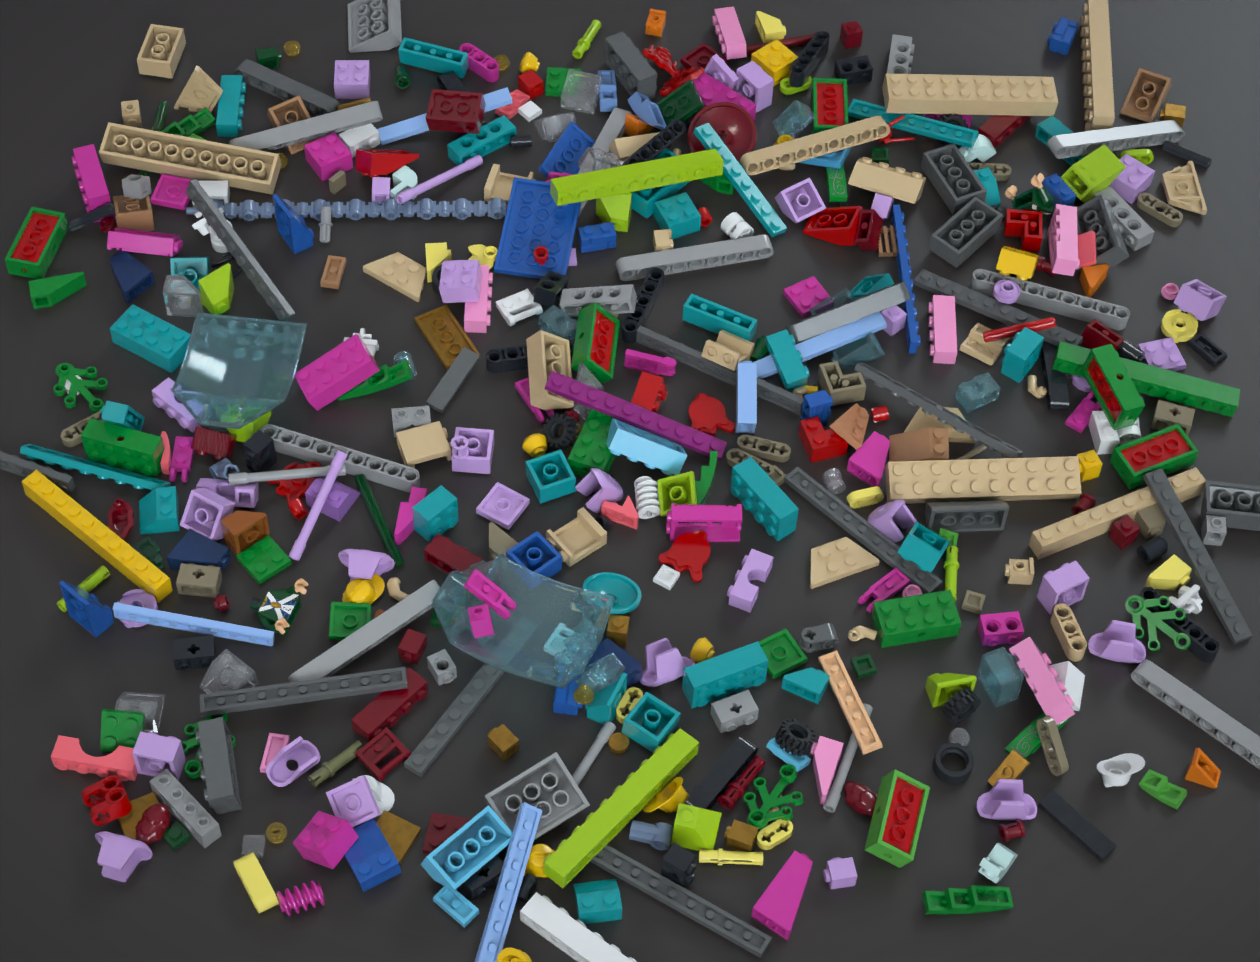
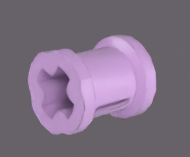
(456, 444)

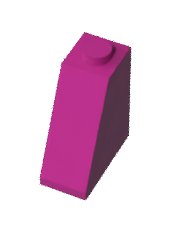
(870, 460)

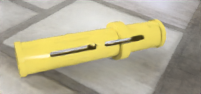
(730, 857)

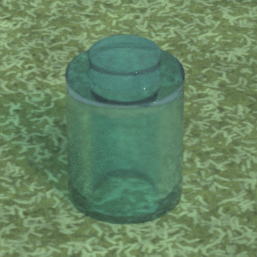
(403, 355)

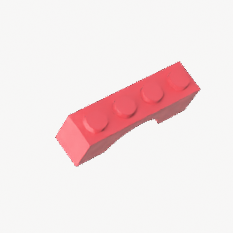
(69, 755)

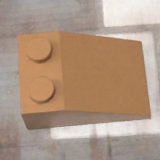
(1146, 96)
(290, 112)
(133, 213)
(920, 445)

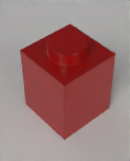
(531, 84)

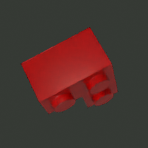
(1026, 226)
(650, 392)
(820, 443)

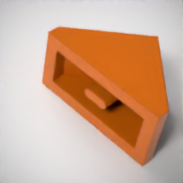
(635, 126)
(1092, 277)
(1202, 770)

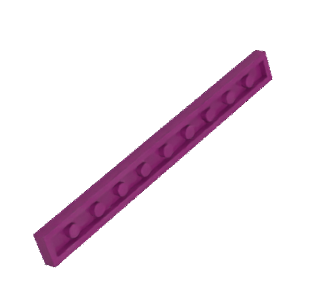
(634, 415)

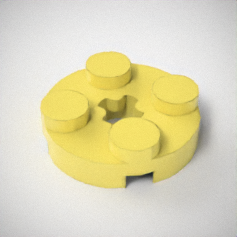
(1179, 334)

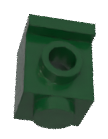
(268, 57)

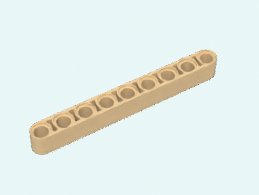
(814, 145)

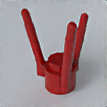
(887, 140)

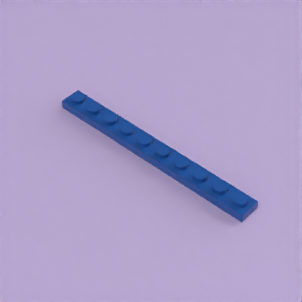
(904, 273)

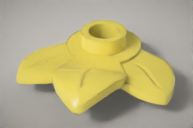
(484, 254)

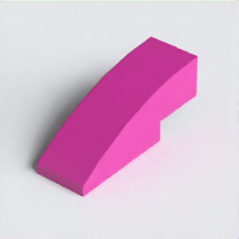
(405, 521)

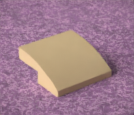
(984, 351)

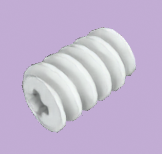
(646, 497)

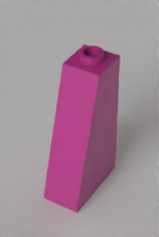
(782, 898)

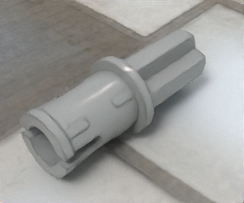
(325, 224)

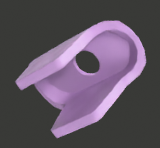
(609, 491)
(882, 520)
(365, 563)
(1118, 643)
(663, 663)
(299, 750)
(1007, 802)
(120, 855)

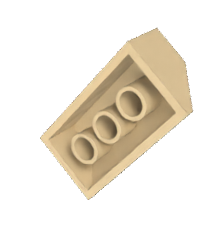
(887, 180)
(547, 354)

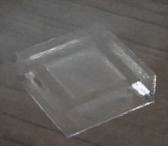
(254, 844)

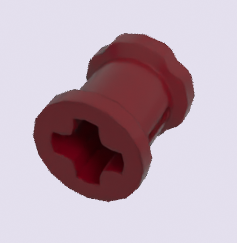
(1085, 503)
(1012, 830)

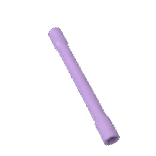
(411, 193)
(300, 544)

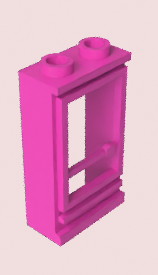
(144, 242)
(725, 531)

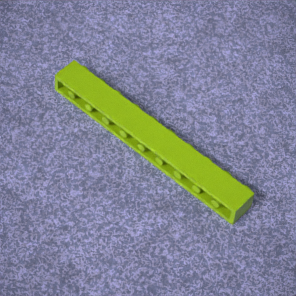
(636, 177)
(620, 808)

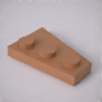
(852, 425)

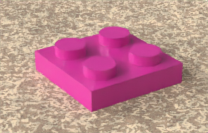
(171, 192)
(805, 295)

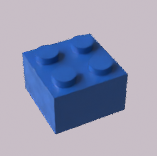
(536, 555)

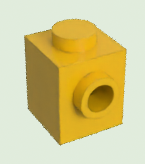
(1089, 465)

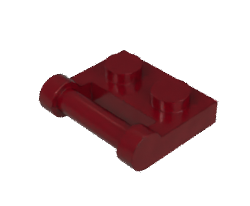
(378, 749)

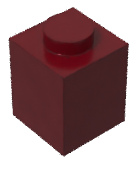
(851, 34)
(1124, 532)
(412, 646)

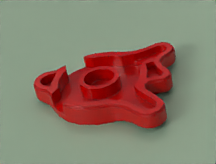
(661, 57)
(683, 76)
(708, 415)
(295, 487)
(688, 552)

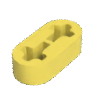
(865, 497)
(625, 702)
(775, 838)

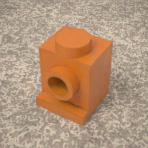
(655, 22)

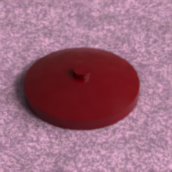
(731, 124)

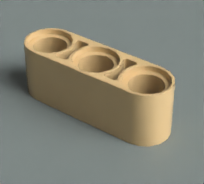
(1067, 624)

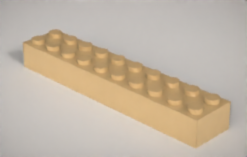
(1097, 66)
(969, 94)
(190, 158)
(983, 479)

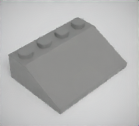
(374, 25)
(545, 786)

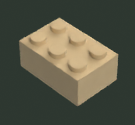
(161, 51)

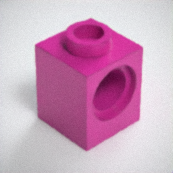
(480, 621)

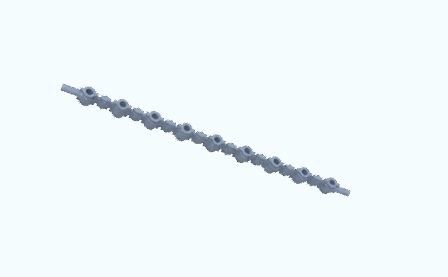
(357, 209)

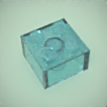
(1000, 676)

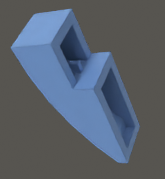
(607, 91)
(647, 110)

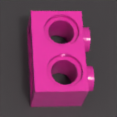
(999, 625)

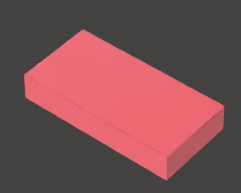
(1087, 249)

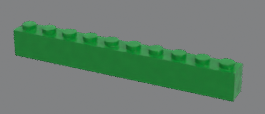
(1158, 381)

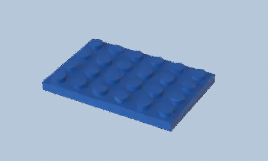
(534, 222)

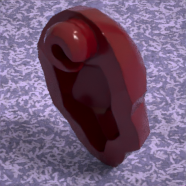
(120, 518)
(860, 798)
(153, 823)

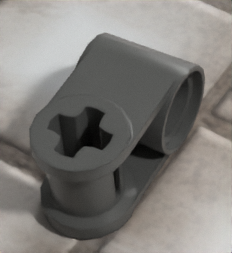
(819, 637)

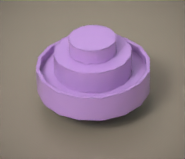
(1006, 291)

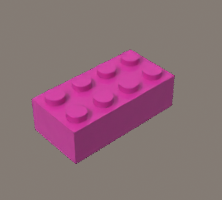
(715, 91)
(91, 178)
(336, 372)

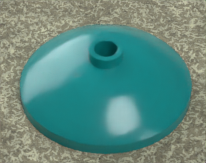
(625, 591)

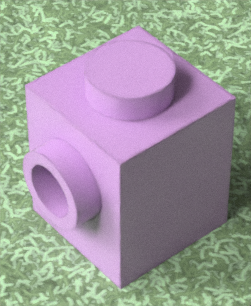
(380, 189)
(882, 205)
(895, 319)
(840, 873)

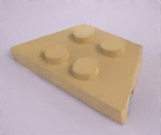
(199, 92)
(1183, 189)
(399, 273)
(923, 420)
(838, 561)

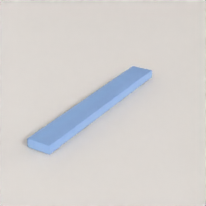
(418, 124)
(827, 341)
(193, 624)
(509, 883)

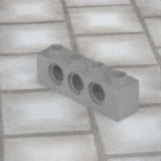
(900, 55)
(1132, 227)
(614, 299)
(185, 808)

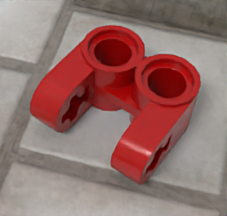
(109, 799)

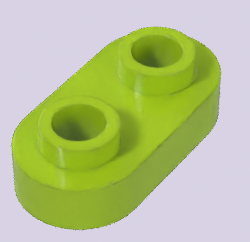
(786, 89)
(1142, 155)

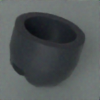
(604, 521)

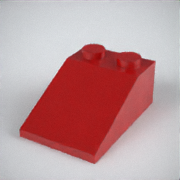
(382, 162)
(834, 225)

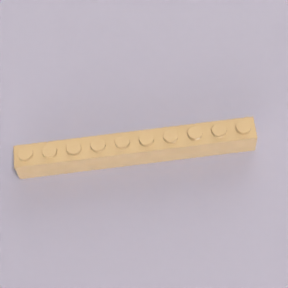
(1101, 518)

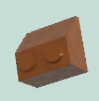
(244, 529)

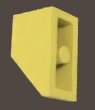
(769, 27)
(434, 256)
(1170, 575)

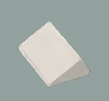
(1072, 680)

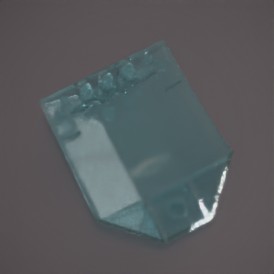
(238, 368)
(545, 636)

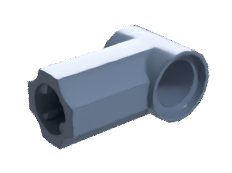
(222, 469)
(657, 835)

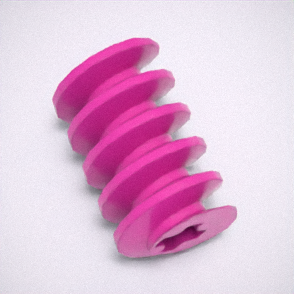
(300, 898)

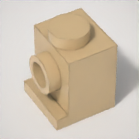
(662, 240)
(1019, 571)

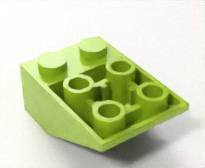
(1093, 173)

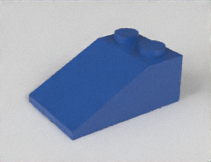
(292, 227)
(86, 609)
(371, 857)

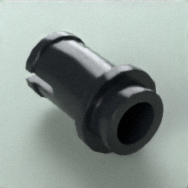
(516, 141)
(528, 883)

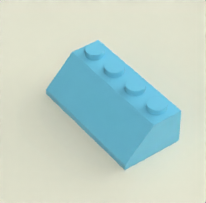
(645, 447)
(468, 849)

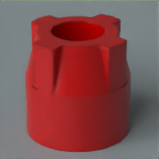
(706, 218)
(541, 255)
(879, 413)
(297, 509)

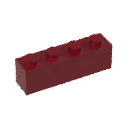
(1000, 127)
(448, 556)
(389, 707)

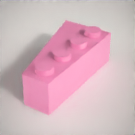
(1063, 240)
(1043, 680)

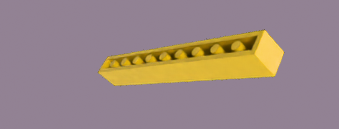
(97, 536)

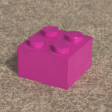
(328, 156)
(325, 839)

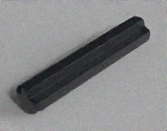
(1186, 154)
(91, 217)

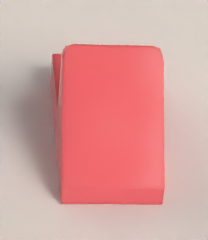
(623, 514)

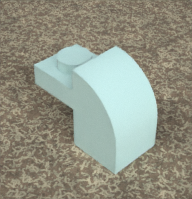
(982, 150)
(402, 180)
(997, 862)

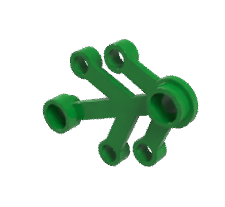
(67, 371)
(1155, 620)
(196, 764)
(788, 776)

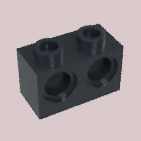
(854, 69)
(550, 288)
(259, 452)

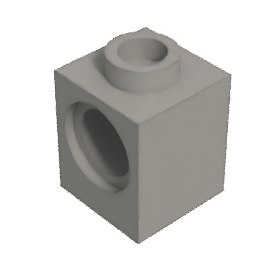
(136, 186)
(1213, 530)
(442, 660)

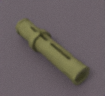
(329, 768)

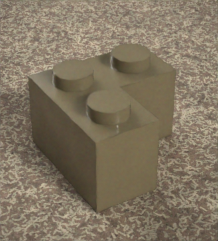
(841, 387)

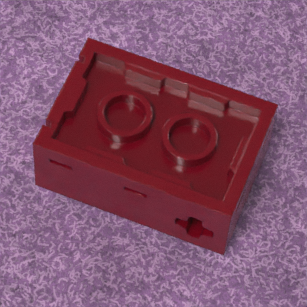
(455, 111)

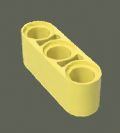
(256, 882)

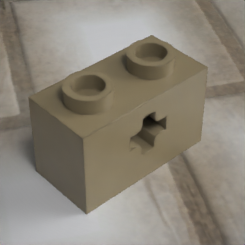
(1169, 414)
(199, 580)

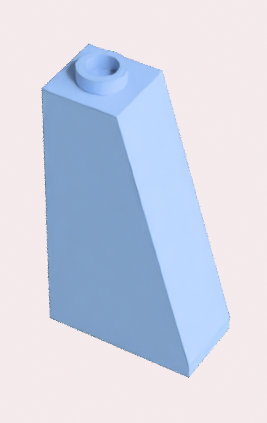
(746, 397)

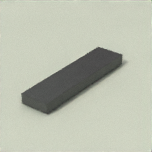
(452, 380)

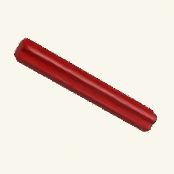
(1011, 331)

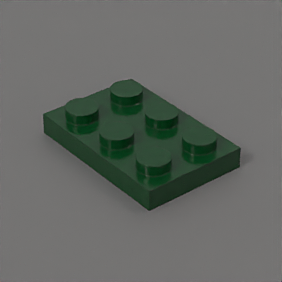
(681, 103)

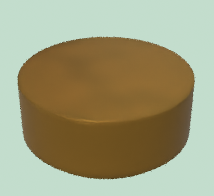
(618, 743)

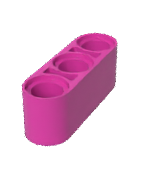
(481, 63)

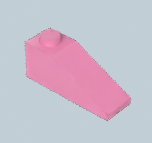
(825, 762)

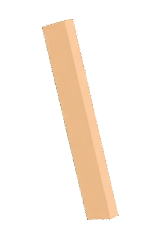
(850, 702)

